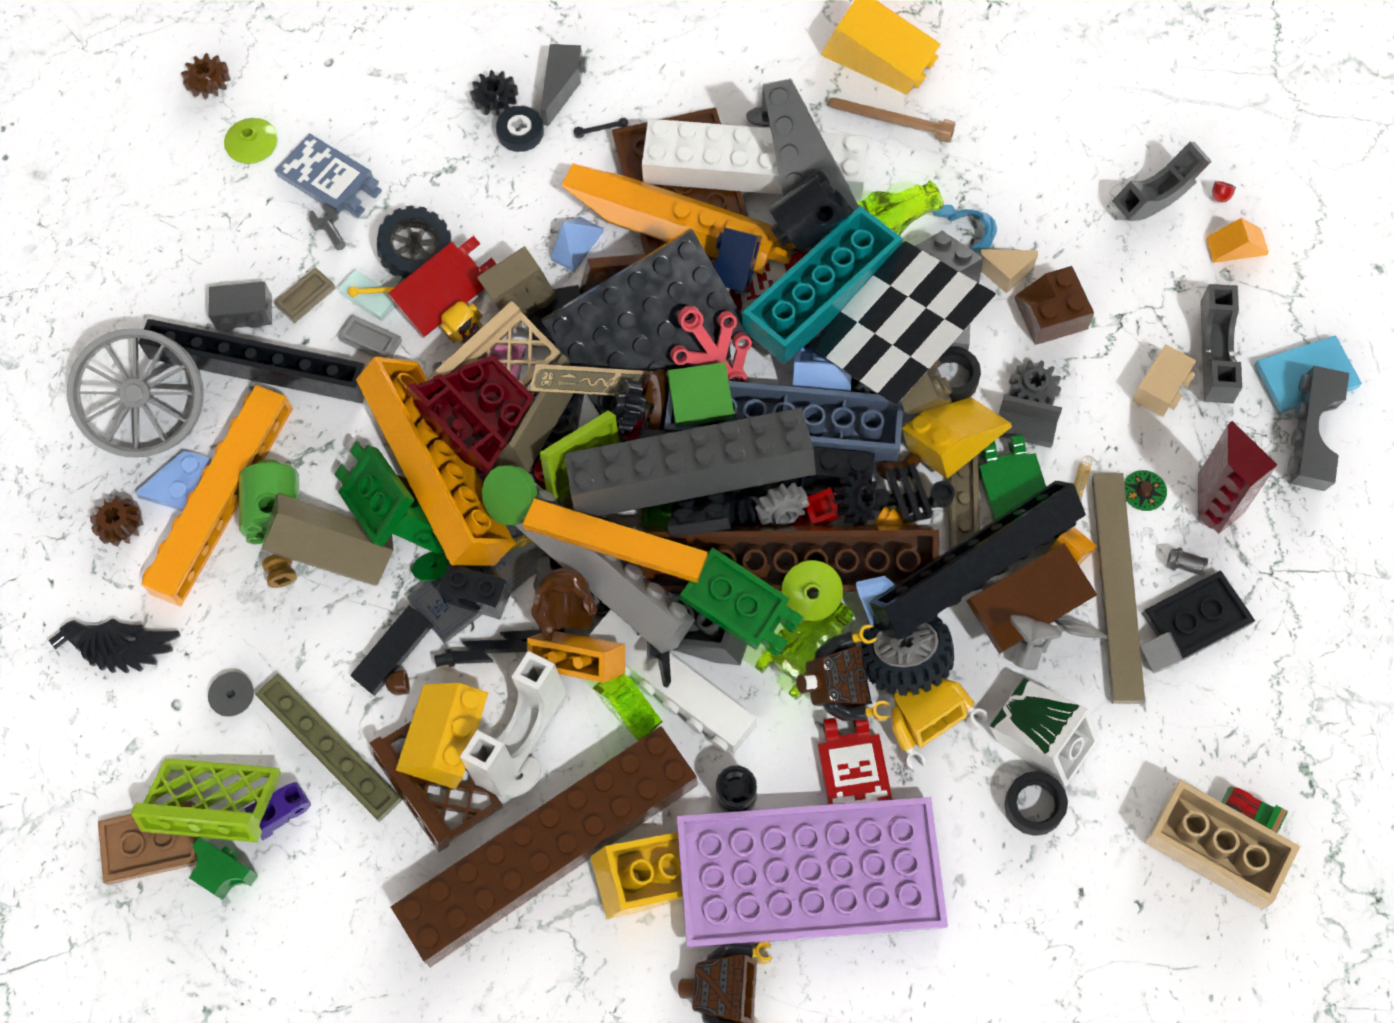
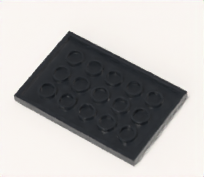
(634, 314)

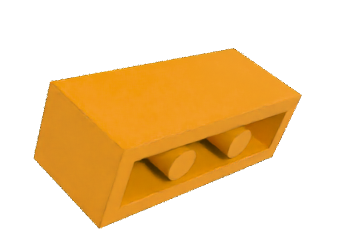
(581, 655)

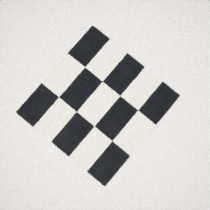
(902, 321)

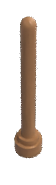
(942, 129)

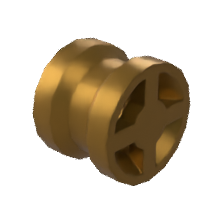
(279, 571)

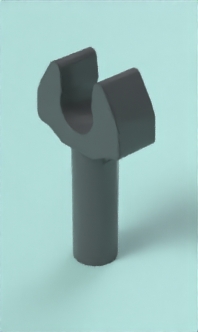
(327, 224)

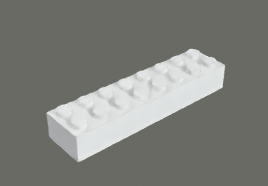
(734, 157)

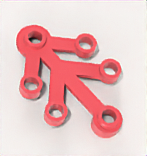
(715, 353)

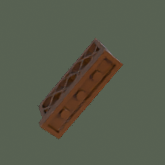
(417, 800)

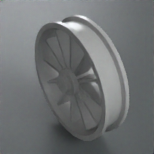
(133, 393)

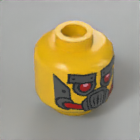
(461, 322)

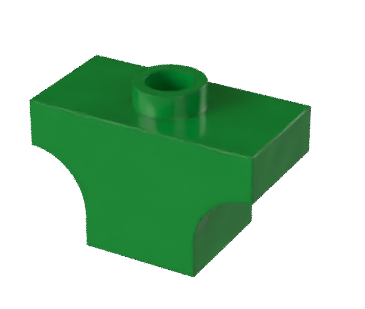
(417, 529)
(219, 869)

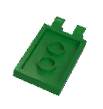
(1010, 477)
(373, 493)
(741, 603)

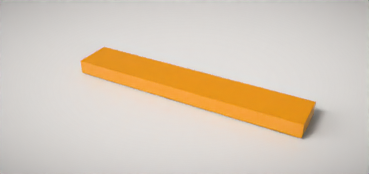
(615, 540)

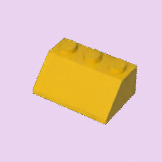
(440, 732)

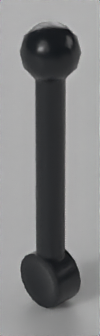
(579, 132)

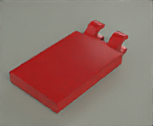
(439, 285)

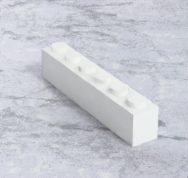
(688, 693)

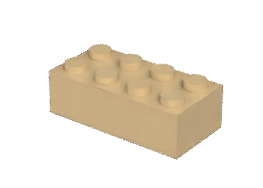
(1222, 845)

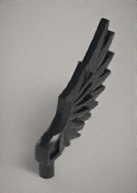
(115, 644)

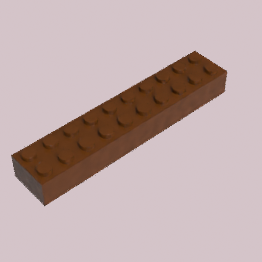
(851, 550)
(544, 846)

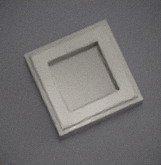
(1162, 652)

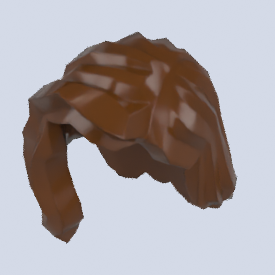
(563, 602)

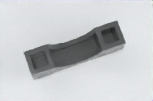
(1220, 368)
(1313, 462)

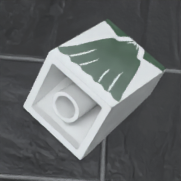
(1045, 730)

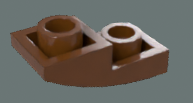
(656, 393)

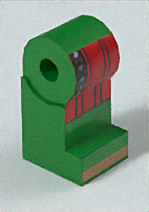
(1254, 808)

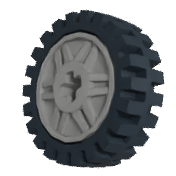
(909, 661)

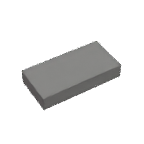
(369, 338)

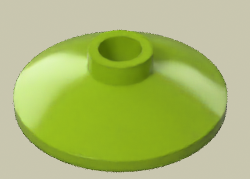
(253, 148)
(817, 575)

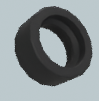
(969, 361)
(1048, 783)

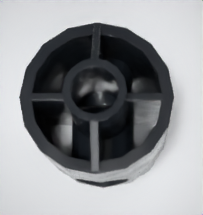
(808, 212)

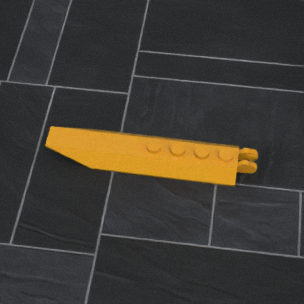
(666, 213)

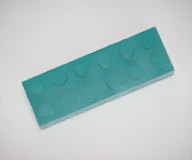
(819, 285)

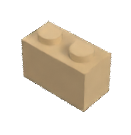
(1164, 380)

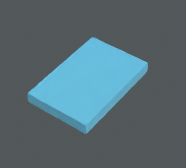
(1283, 371)

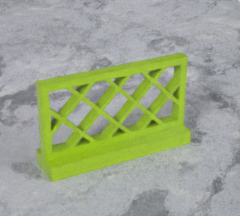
(200, 819)

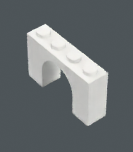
(497, 761)

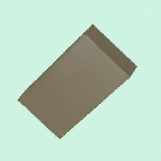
(304, 295)

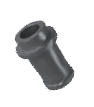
(1188, 562)

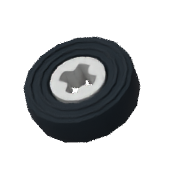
(521, 140)

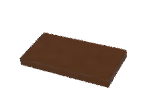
(1038, 590)

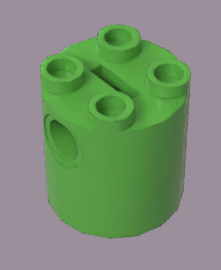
(258, 492)

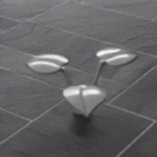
(1033, 631)

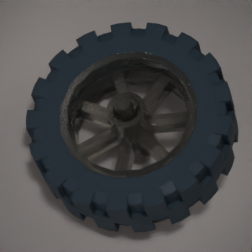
(408, 219)

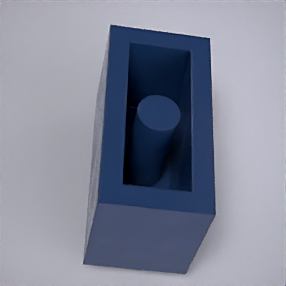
(736, 258)

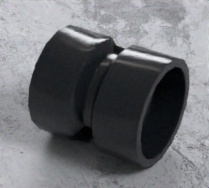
(736, 789)

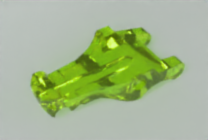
(903, 208)
(804, 643)

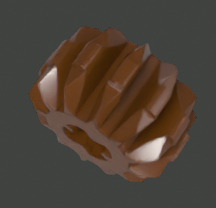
(105, 521)

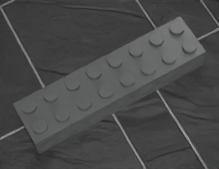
(690, 463)

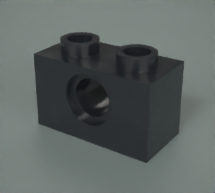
(475, 591)

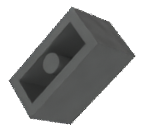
(240, 306)

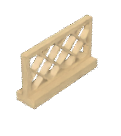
(492, 335)

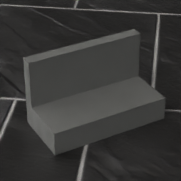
(1031, 419)

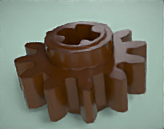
(206, 76)

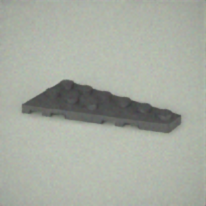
(799, 142)

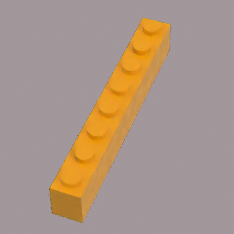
(216, 496)

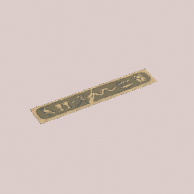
(583, 379)

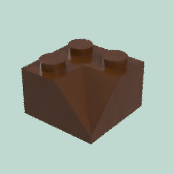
(1055, 306)

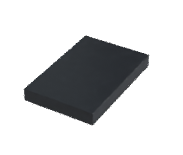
(1200, 615)

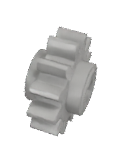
(782, 505)

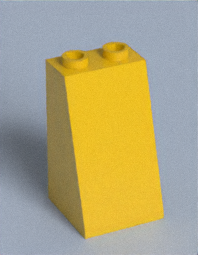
(882, 46)

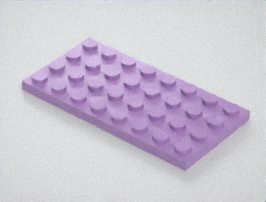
(810, 872)

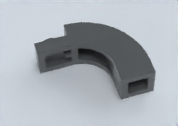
(1148, 197)

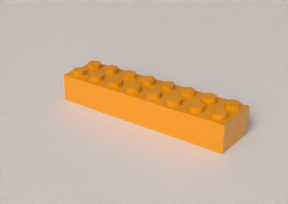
(440, 480)

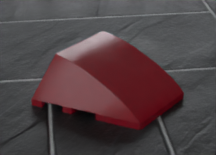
(473, 409)

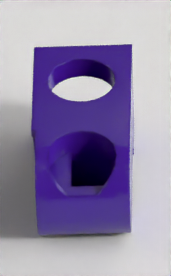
(284, 805)

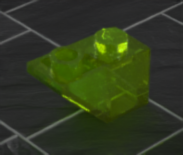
(628, 705)

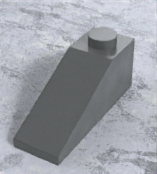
(562, 78)

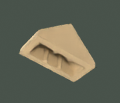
(1007, 267)

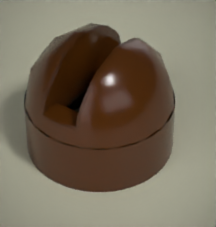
(398, 683)

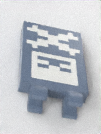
(328, 175)

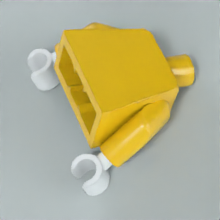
(929, 714)

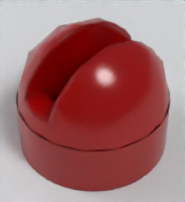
(1222, 191)

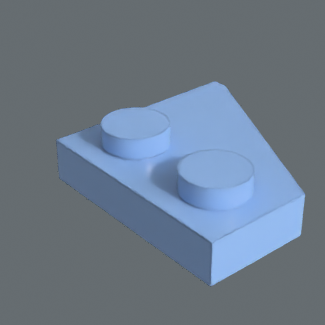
(175, 481)

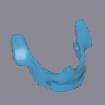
(949, 211)

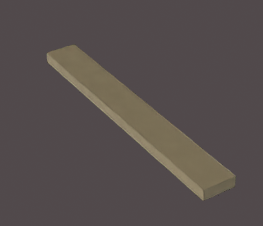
(1118, 589)

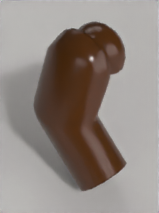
(909, 459)

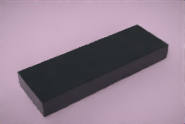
(391, 650)

